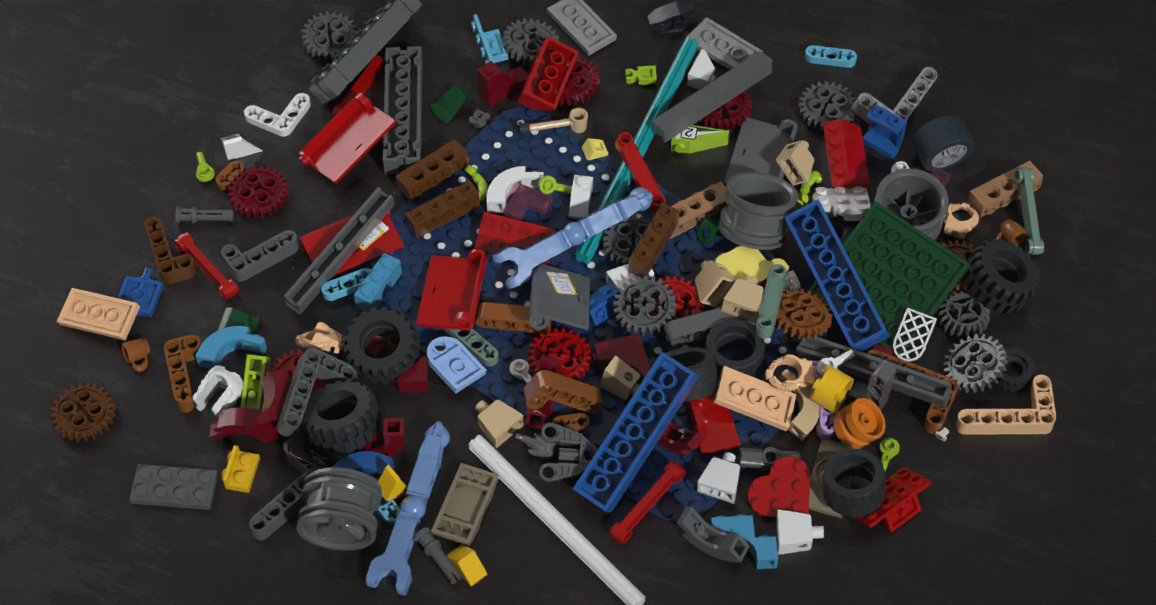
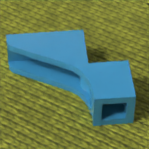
(762, 548)

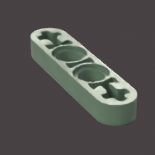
(479, 352)

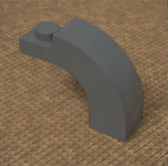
(719, 544)

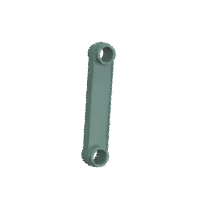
(1033, 243)
(771, 301)

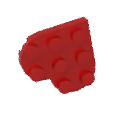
(783, 489)

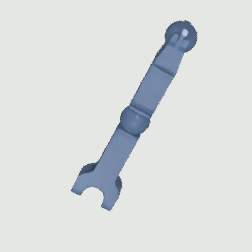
(572, 235)
(412, 509)

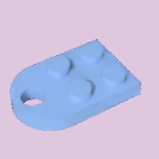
(454, 364)

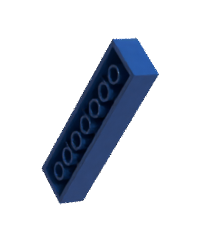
(837, 276)
(636, 432)

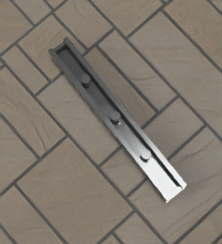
(712, 96)
(338, 250)
(863, 365)

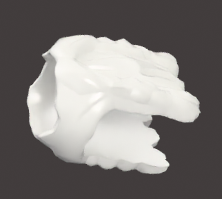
(215, 379)

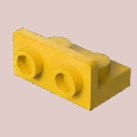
(240, 470)

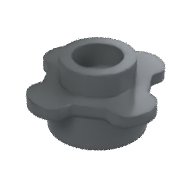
(479, 118)

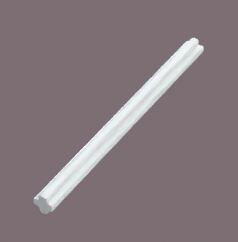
(556, 522)

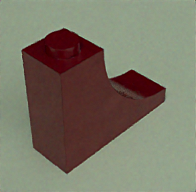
(497, 85)
(627, 349)
(275, 388)

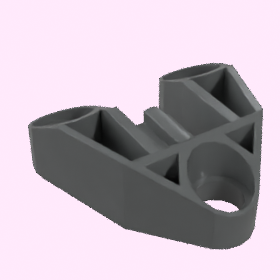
(569, 438)

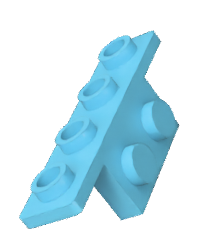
(490, 41)

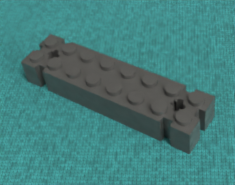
(362, 48)
(404, 105)

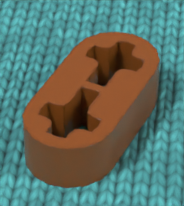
(228, 174)
(571, 422)

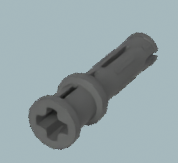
(194, 214)
(432, 548)

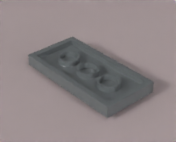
(174, 487)

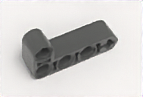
(260, 257)
(878, 386)

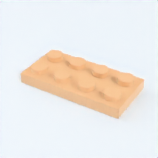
(98, 314)
(754, 398)

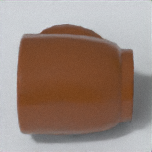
(1012, 232)
(134, 351)

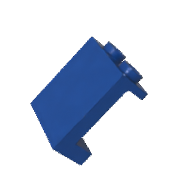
(885, 131)

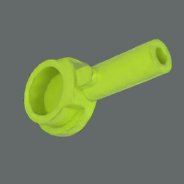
(204, 171)
(548, 184)
(889, 448)

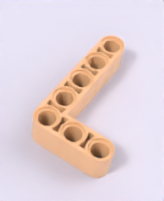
(1013, 416)

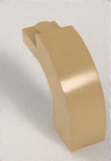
(808, 410)

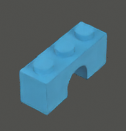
(383, 273)

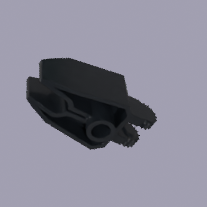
(671, 17)

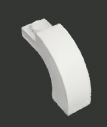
(506, 184)

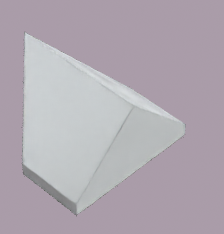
(237, 147)

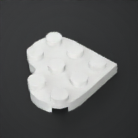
(848, 203)

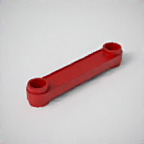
(374, 67)
(639, 169)
(226, 287)
(623, 530)

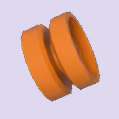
(859, 423)

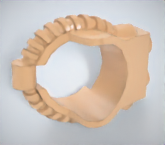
(960, 228)
(321, 338)
(805, 370)

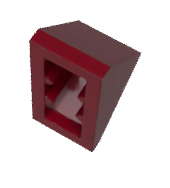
(415, 378)

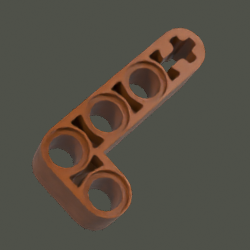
(506, 317)
(180, 375)
(553, 386)

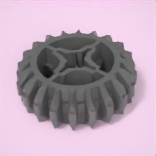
(968, 324)

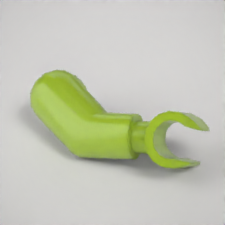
(816, 177)
(479, 180)

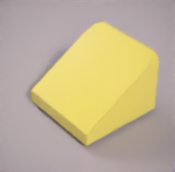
(594, 149)

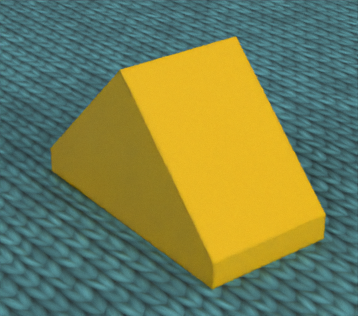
(392, 484)
(467, 564)

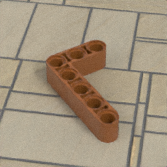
(935, 412)

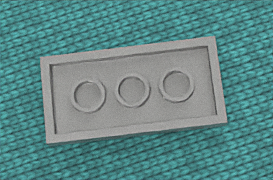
(582, 25)
(722, 44)

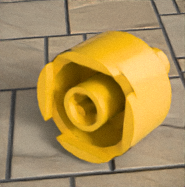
(831, 389)

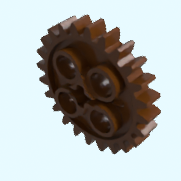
(98, 401)

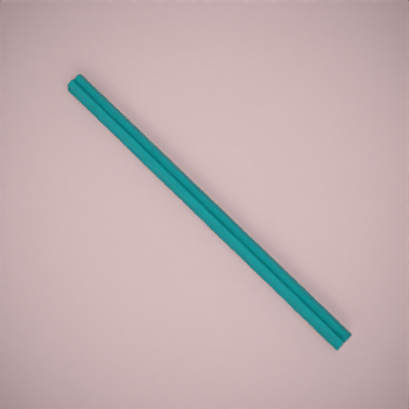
(643, 138)

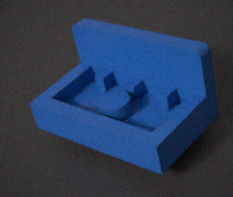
(602, 304)

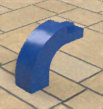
(366, 462)

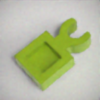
(644, 75)

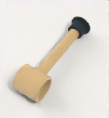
(576, 121)

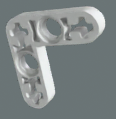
(279, 121)

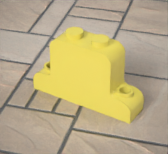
(748, 262)

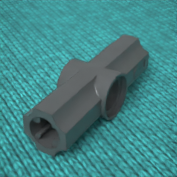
(756, 457)

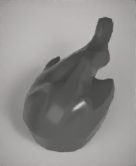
(541, 448)

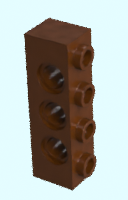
(432, 169)
(442, 209)
(653, 241)

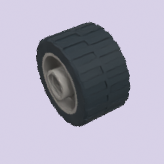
(943, 143)

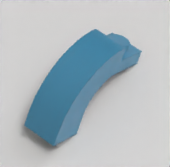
(228, 340)

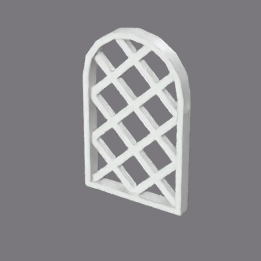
(919, 335)

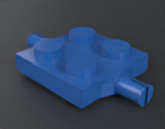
(142, 291)

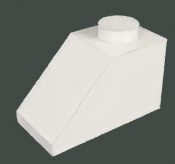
(701, 72)
(580, 196)

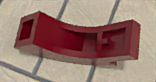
(539, 417)
(233, 422)
(389, 440)
(679, 440)

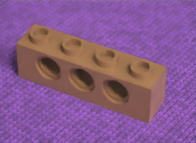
(1000, 191)
(700, 206)

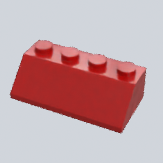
(548, 75)
(846, 154)

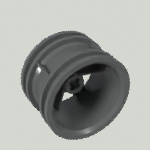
(917, 188)
(757, 210)
(339, 509)

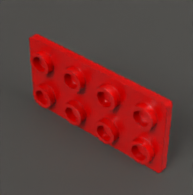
(502, 232)
(715, 424)
(899, 500)

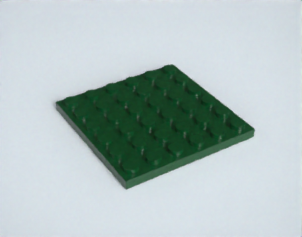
(900, 270)

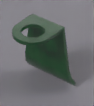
(449, 103)
(710, 223)
(235, 317)

